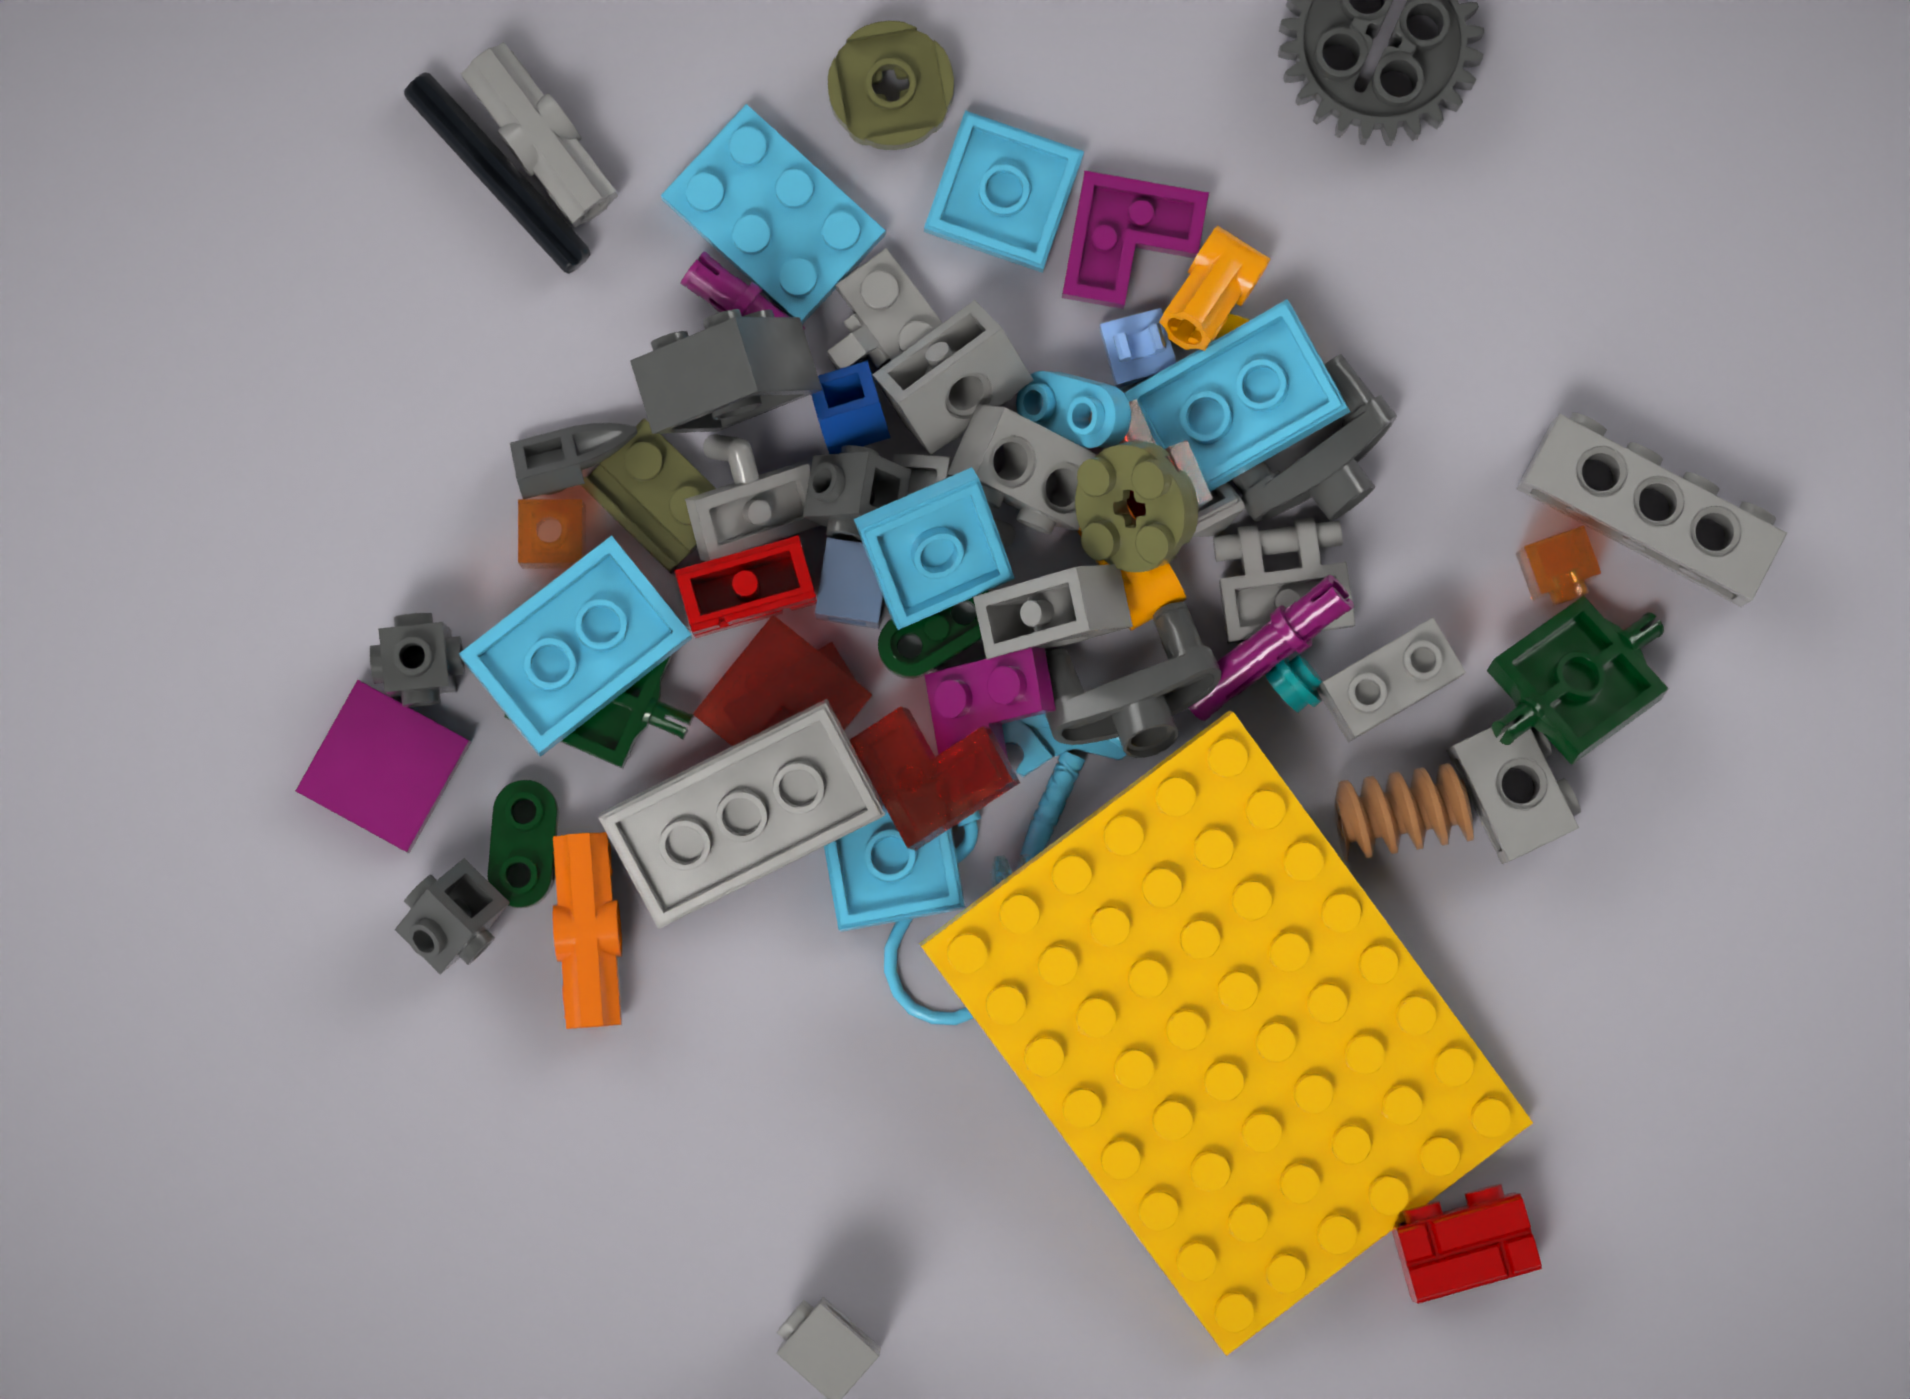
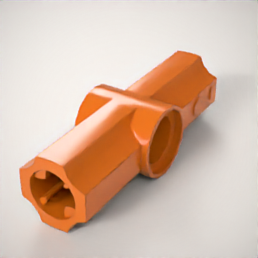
(587, 930)

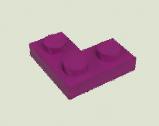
(1125, 215)
(988, 695)

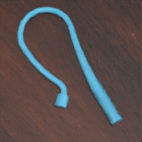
(1038, 834)

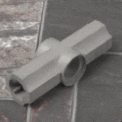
(539, 134)

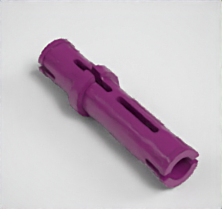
(1280, 637)

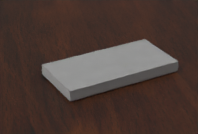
(742, 814)

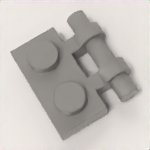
(1256, 594)

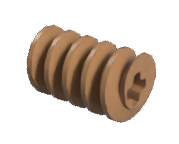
(1402, 810)

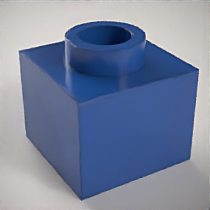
(849, 408)

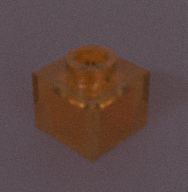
(564, 551)
(1559, 566)

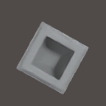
(1219, 512)

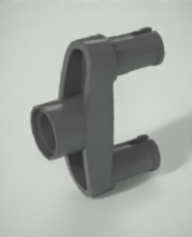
(1332, 468)
(1140, 704)

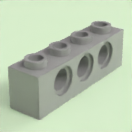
(1558, 482)

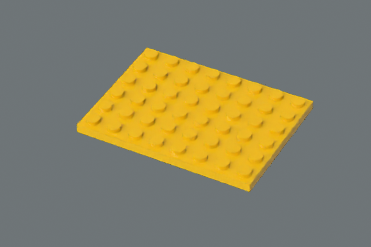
(1226, 1032)

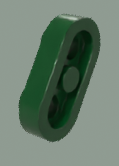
(940, 640)
(523, 843)

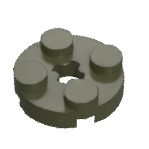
(912, 57)
(1103, 513)

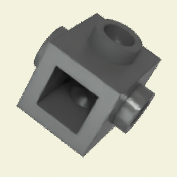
(851, 486)
(435, 675)
(451, 916)

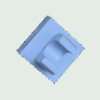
(1137, 347)

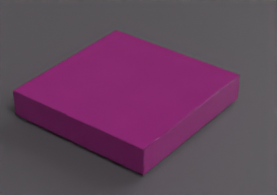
(383, 766)

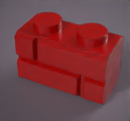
(746, 587)
(1465, 1245)

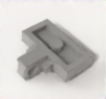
(886, 315)

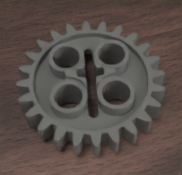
(1430, 65)

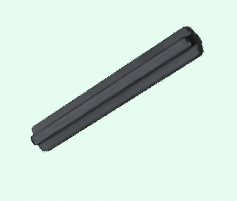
(497, 172)

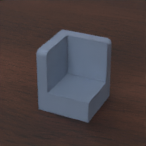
(848, 586)

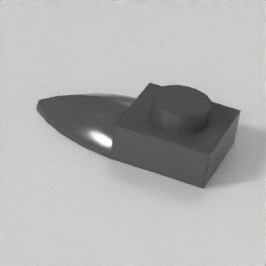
(556, 459)

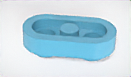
(1069, 405)

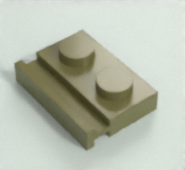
(647, 492)

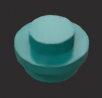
(1295, 682)

